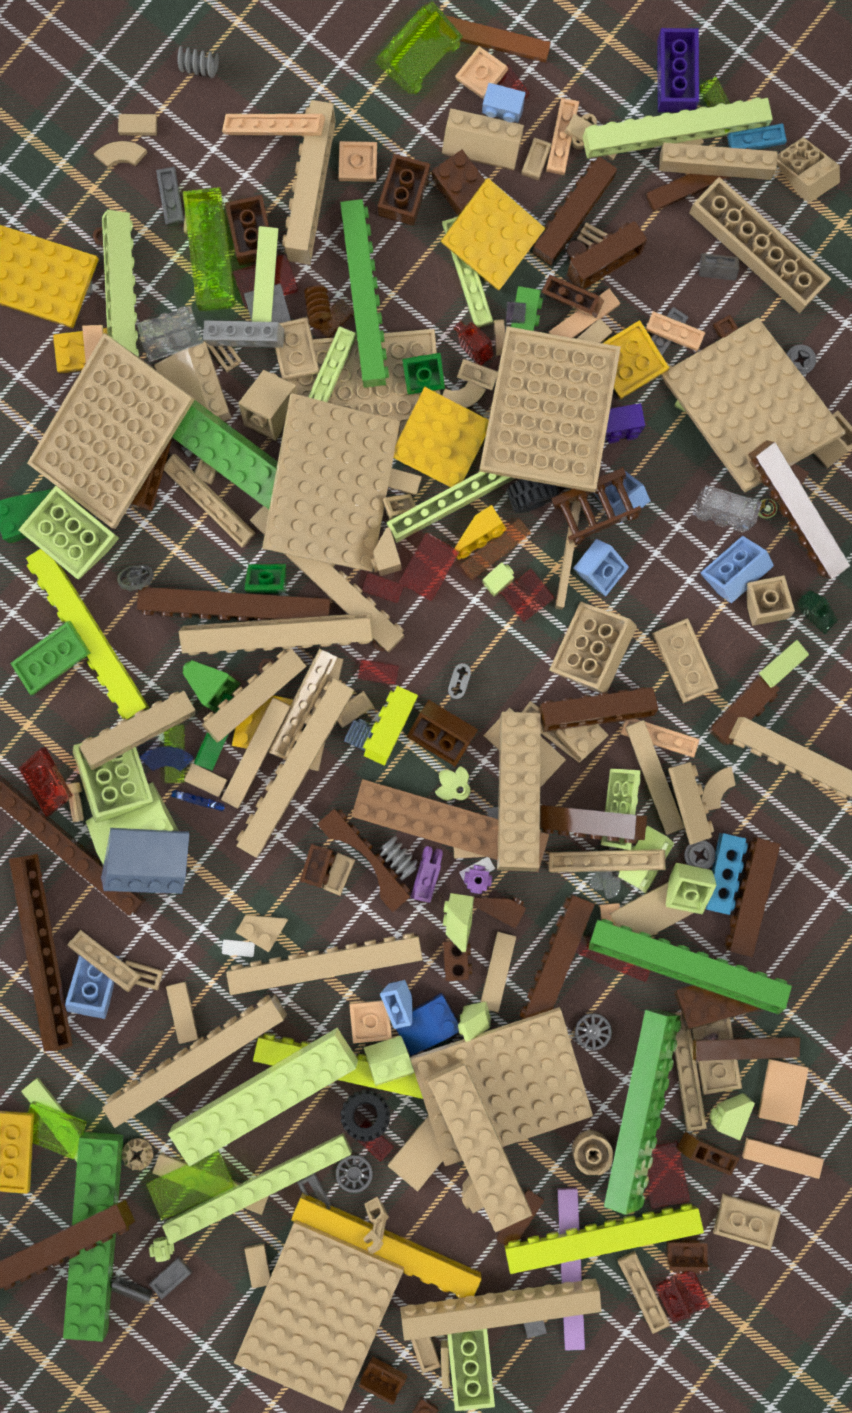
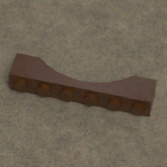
(337, 828)

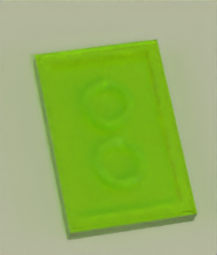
(56, 1130)

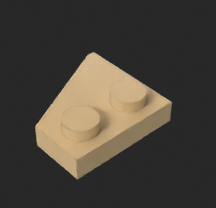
(261, 930)

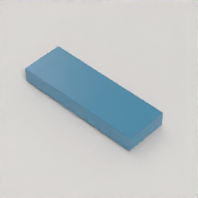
(758, 137)

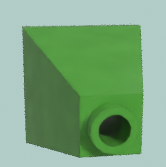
(209, 683)

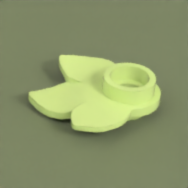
(451, 782)

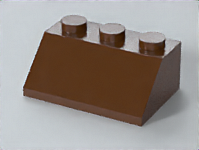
(442, 733)

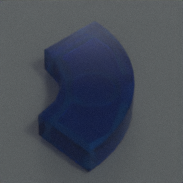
(167, 756)
(197, 800)

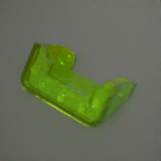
(419, 47)

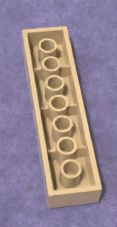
(309, 187)
(759, 245)
(519, 792)
(479, 1146)

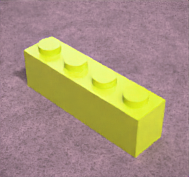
(390, 725)

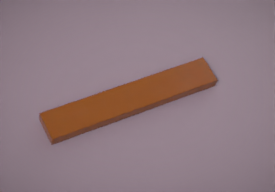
(502, 40)

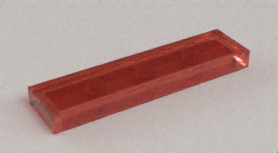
(624, 967)

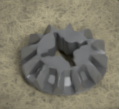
(804, 352)
(708, 853)

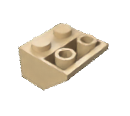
(835, 450)

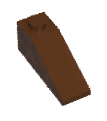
(502, 908)
(707, 1153)

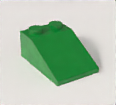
(16, 511)

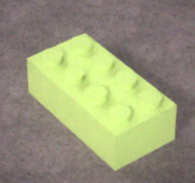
(471, 1370)

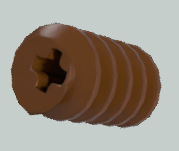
(317, 306)

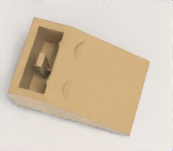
(808, 169)

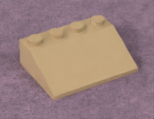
(196, 375)
(593, 647)

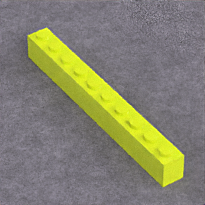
(102, 656)
(273, 1050)
(603, 1239)

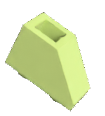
(498, 579)
(474, 1020)

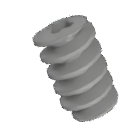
(196, 63)
(398, 858)

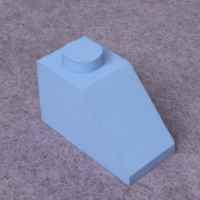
(398, 1003)

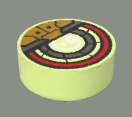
(767, 509)

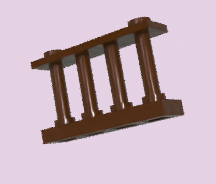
(614, 478)

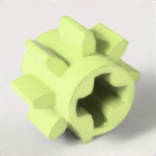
(161, 1249)

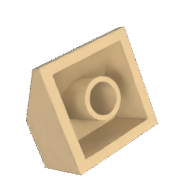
(385, 555)
(769, 600)

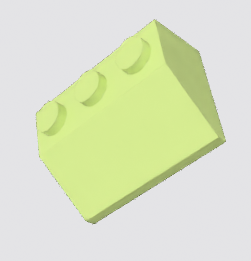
(653, 841)

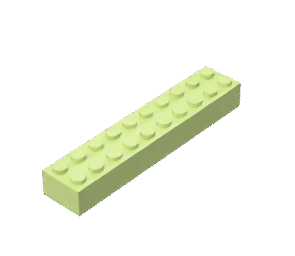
(263, 1097)

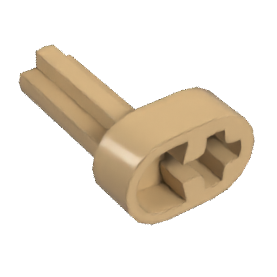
(75, 802)

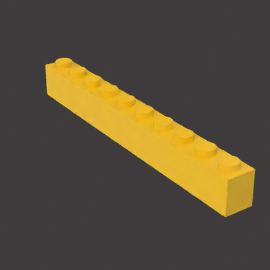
(415, 1259)

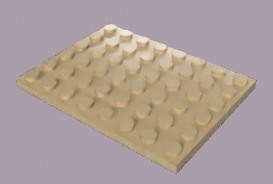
(749, 394)
(386, 400)
(550, 409)
(110, 430)
(330, 483)
(522, 1075)
(319, 1315)

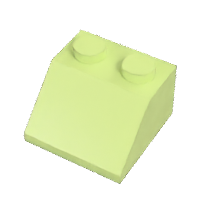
(690, 888)
(458, 919)
(388, 1060)
(732, 1115)

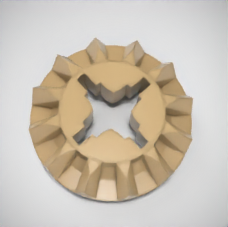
(137, 1145)

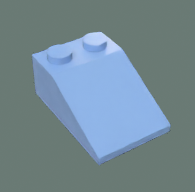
(89, 991)

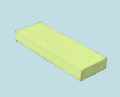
(783, 663)

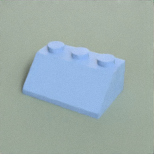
(736, 567)

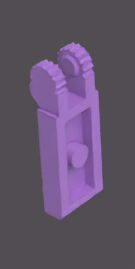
(427, 875)

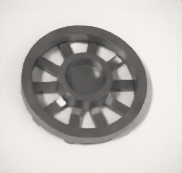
(135, 577)
(593, 1031)
(354, 1173)

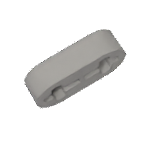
(454, 680)

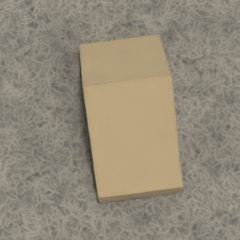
(398, 505)

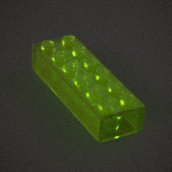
(209, 249)

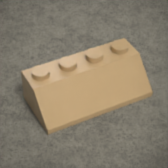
(483, 139)
(690, 803)

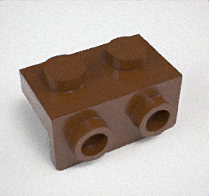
(317, 866)
(687, 1256)
(382, 1380)

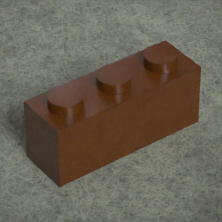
(572, 296)

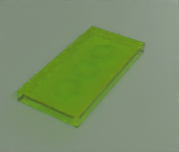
(190, 1185)

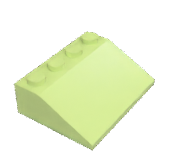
(68, 533)
(114, 786)
(621, 799)
(150, 817)

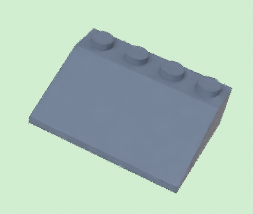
(145, 861)

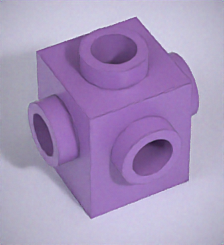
(477, 871)

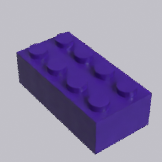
(678, 69)
(625, 423)

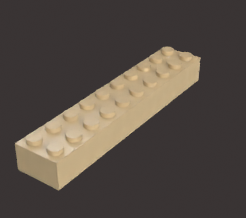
(192, 1062)

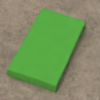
(50, 658)

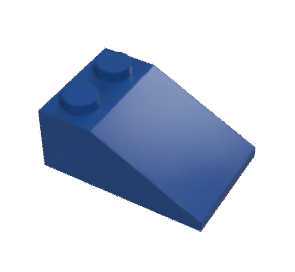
(430, 1025)

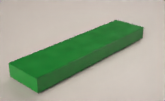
(210, 748)

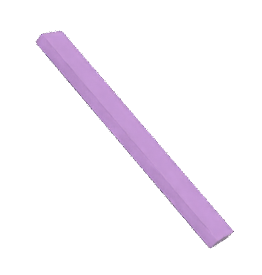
(570, 1270)

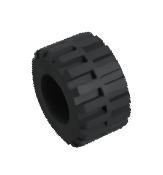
(530, 495)
(383, 1115)

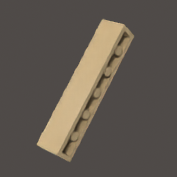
(718, 161)
(250, 698)
(137, 730)

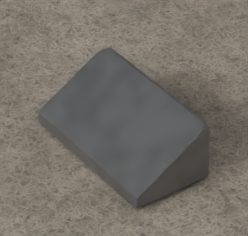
(719, 266)
(132, 1290)

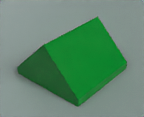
(423, 372)
(266, 579)

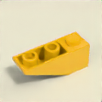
(482, 528)

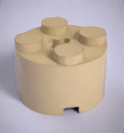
(590, 1163)

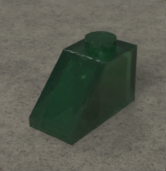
(817, 611)

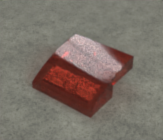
(527, 595)
(682, 1295)

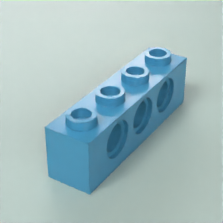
(724, 844)

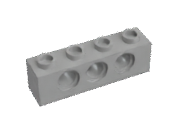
(243, 334)

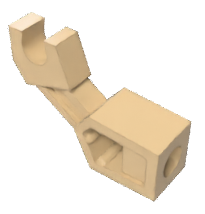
(376, 1235)

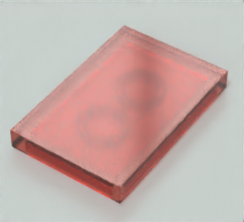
(283, 275)
(429, 566)
(45, 781)
(667, 1177)

